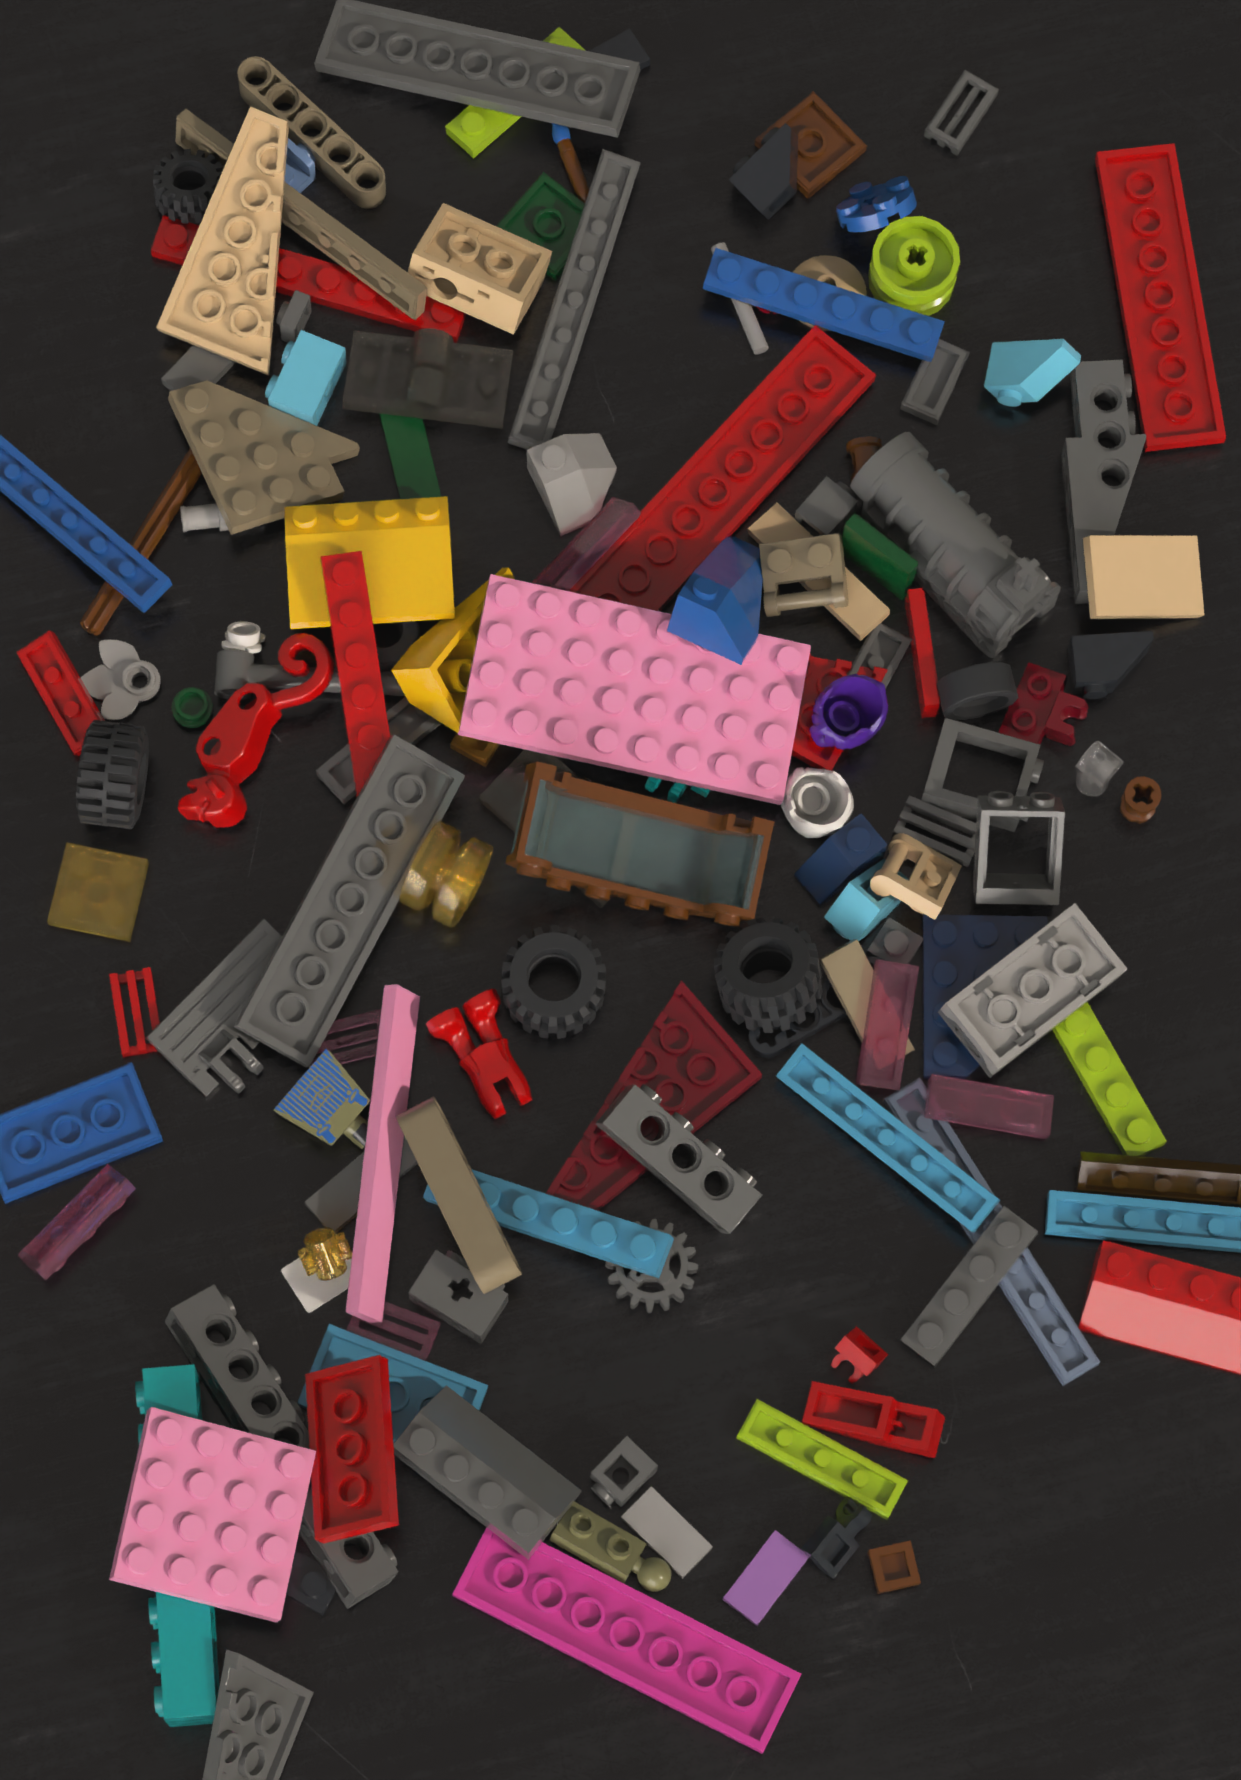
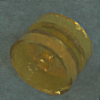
(446, 873)

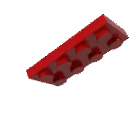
(354, 1449)

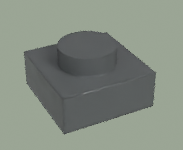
(294, 316)
(895, 943)

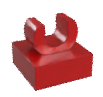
(861, 1352)

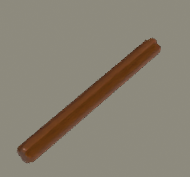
(146, 538)

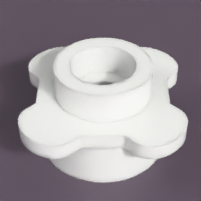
(243, 637)

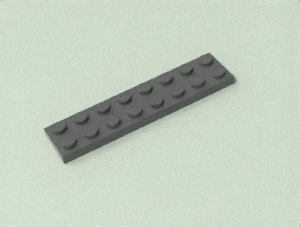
(478, 67)
(348, 901)

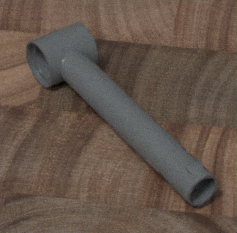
(236, 669)

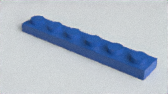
(823, 305)
(80, 529)

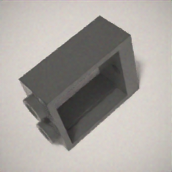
(965, 805)
(1019, 888)

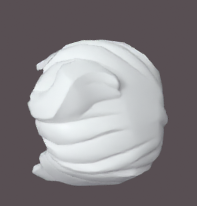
(817, 802)

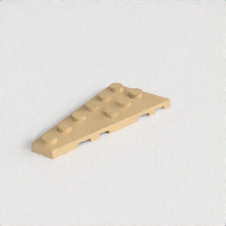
(231, 269)

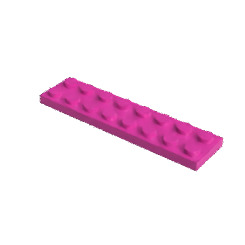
(630, 1638)

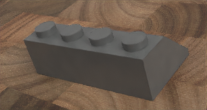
(486, 1471)

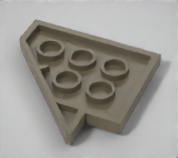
(257, 454)

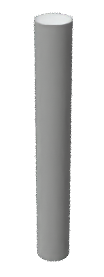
(748, 319)

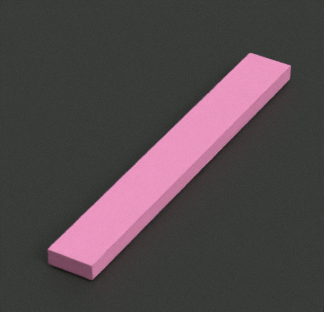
(382, 1154)

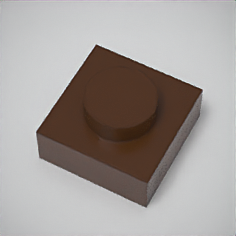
(894, 1567)

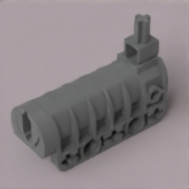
(957, 552)

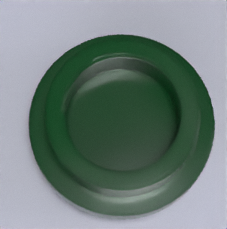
(192, 707)

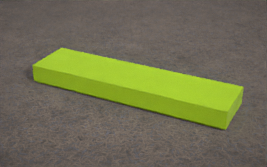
(821, 1459)

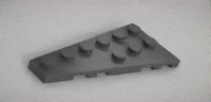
(253, 1721)

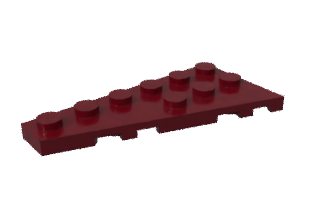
(691, 1069)

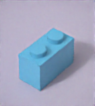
(307, 377)

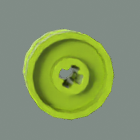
(914, 265)

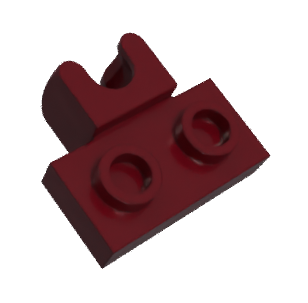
(1043, 708)

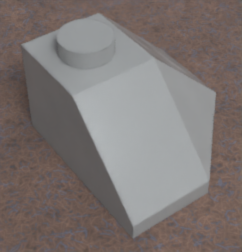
(572, 477)

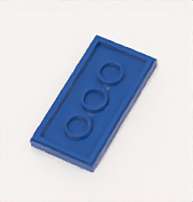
(74, 1132)

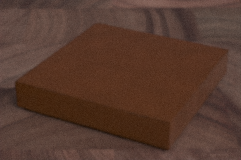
(823, 143)

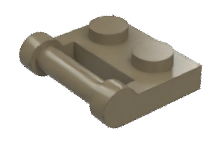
(799, 562)

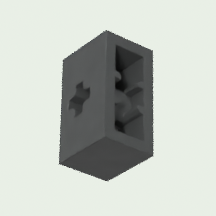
(435, 1294)

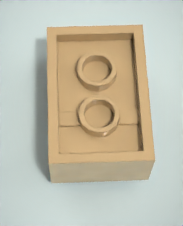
(479, 268)

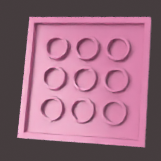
(213, 1515)

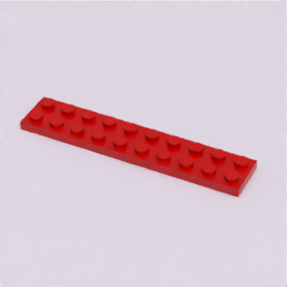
(730, 474)

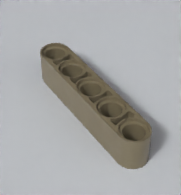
(324, 146)
(459, 1195)

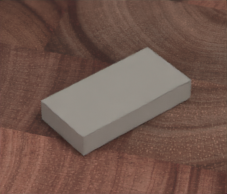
(666, 1532)

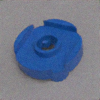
(871, 205)

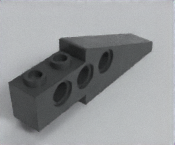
(1091, 503)

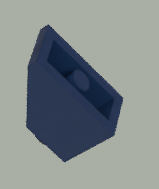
(841, 860)

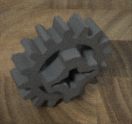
(667, 1284)

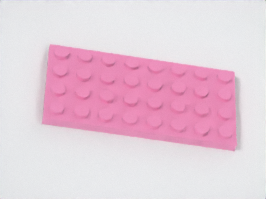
(628, 695)

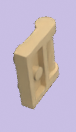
(928, 882)

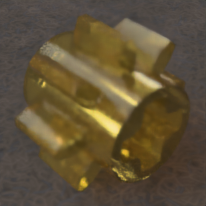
(325, 1254)

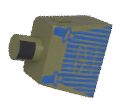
(327, 1103)

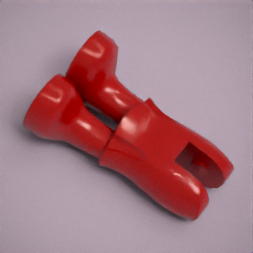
(488, 1061)

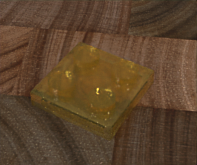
(98, 892)

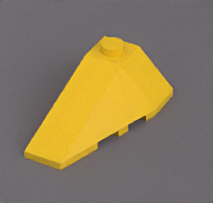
(439, 663)

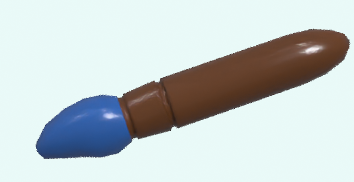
(562, 137)

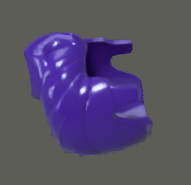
(849, 712)

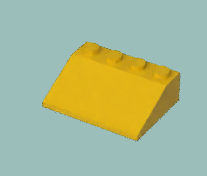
(402, 551)

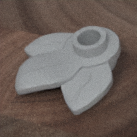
(115, 679)

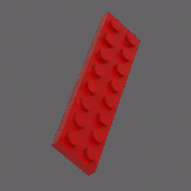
(1160, 297)

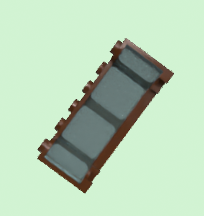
(638, 848)

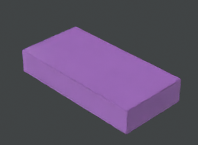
(765, 1578)

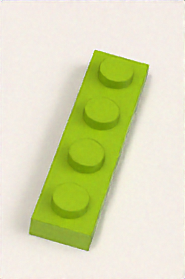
(479, 127)
(1108, 1083)

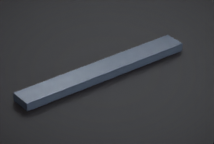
(1025, 1282)

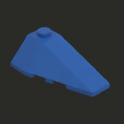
(722, 601)

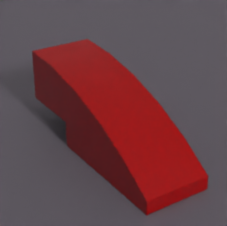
(874, 1419)

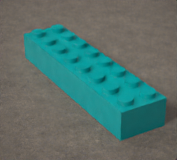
(186, 1628)

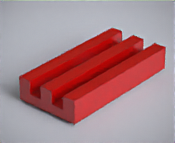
(131, 978)

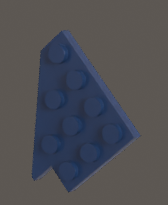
(953, 956)

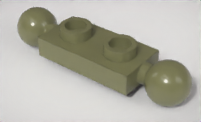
(609, 1548)

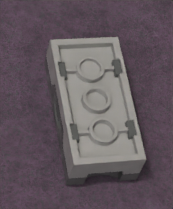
(1032, 990)

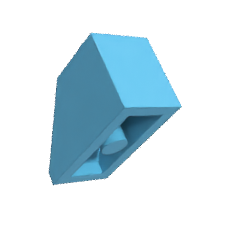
(1028, 369)
(859, 908)

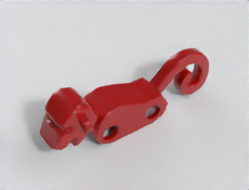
(246, 733)

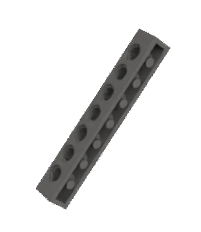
(211, 1310)

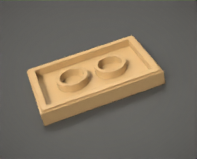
(1143, 577)

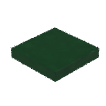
(547, 217)
(878, 556)

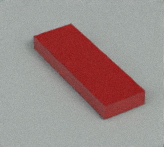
(922, 652)
(60, 688)

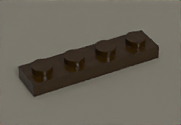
(1159, 1179)

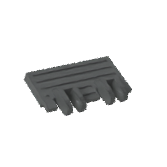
(204, 1021)

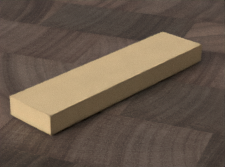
(863, 608)

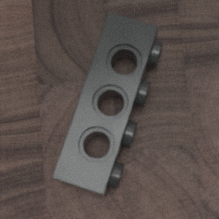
(623, 1125)

